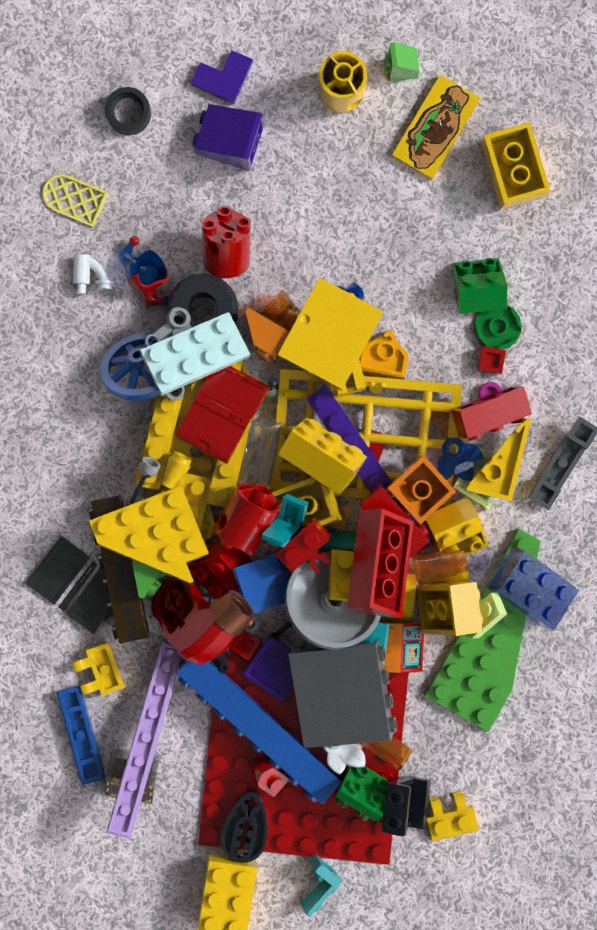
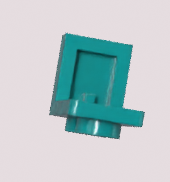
(288, 521)

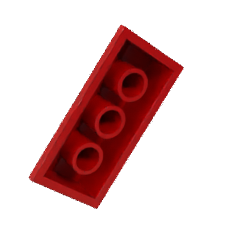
(380, 563)

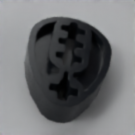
(231, 828)

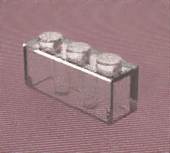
(260, 452)

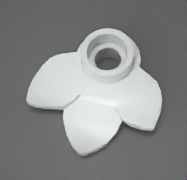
(344, 755)

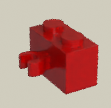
(305, 546)

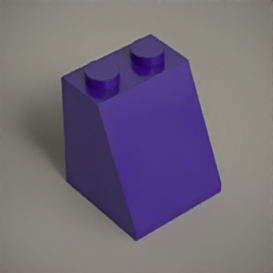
(229, 135)

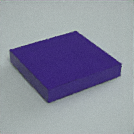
(272, 668)

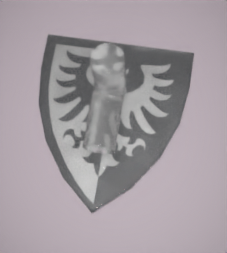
(458, 206)

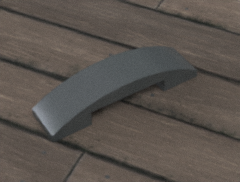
(563, 462)

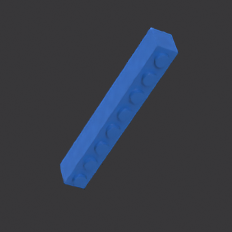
(261, 728)

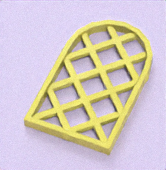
(83, 202)

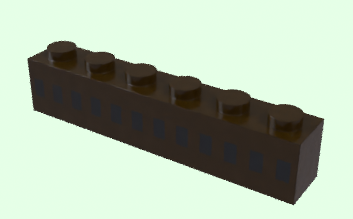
(120, 582)

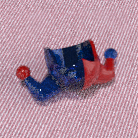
(144, 272)

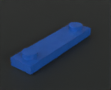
(81, 735)

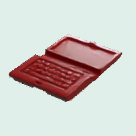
(222, 412)

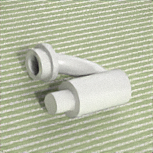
(81, 274)

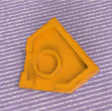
(384, 357)

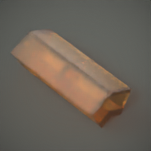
(393, 751)

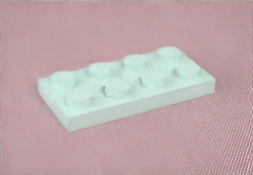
(194, 353)

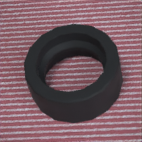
(128, 92)

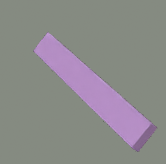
(144, 742)

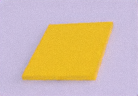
(330, 333)

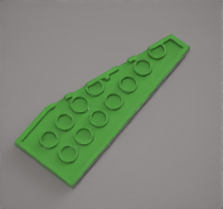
(482, 670)

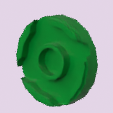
(493, 333)

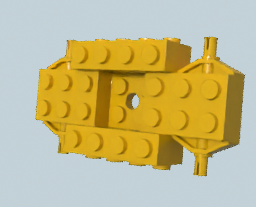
(208, 479)

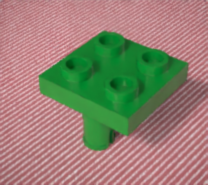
(364, 792)

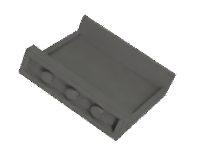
(342, 695)

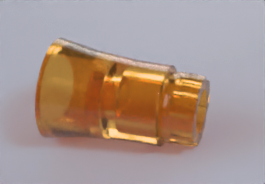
(282, 311)
(439, 565)

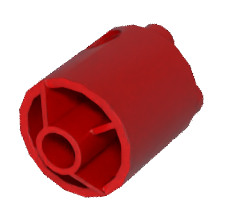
(226, 243)
(247, 517)

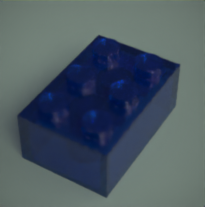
(533, 588)

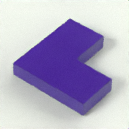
(224, 83)

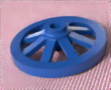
(132, 362)

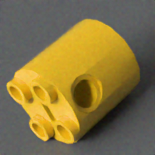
(342, 81)

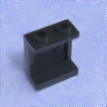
(406, 805)

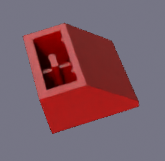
(216, 569)

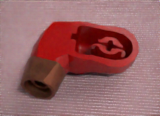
(198, 628)

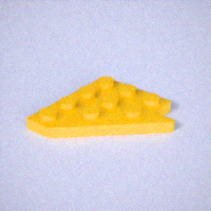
(154, 533)

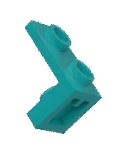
(328, 884)

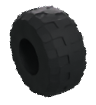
(203, 286)

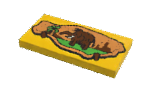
(436, 127)

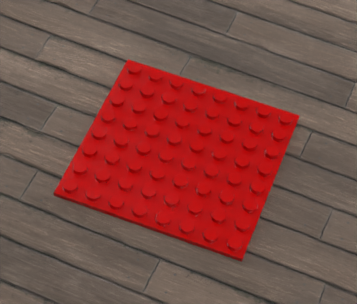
(294, 820)

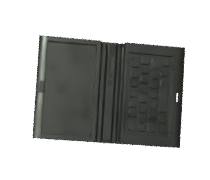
(56, 575)

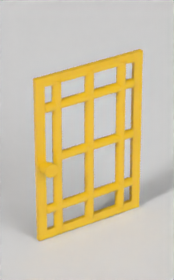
(375, 385)

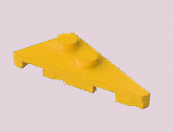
(501, 471)

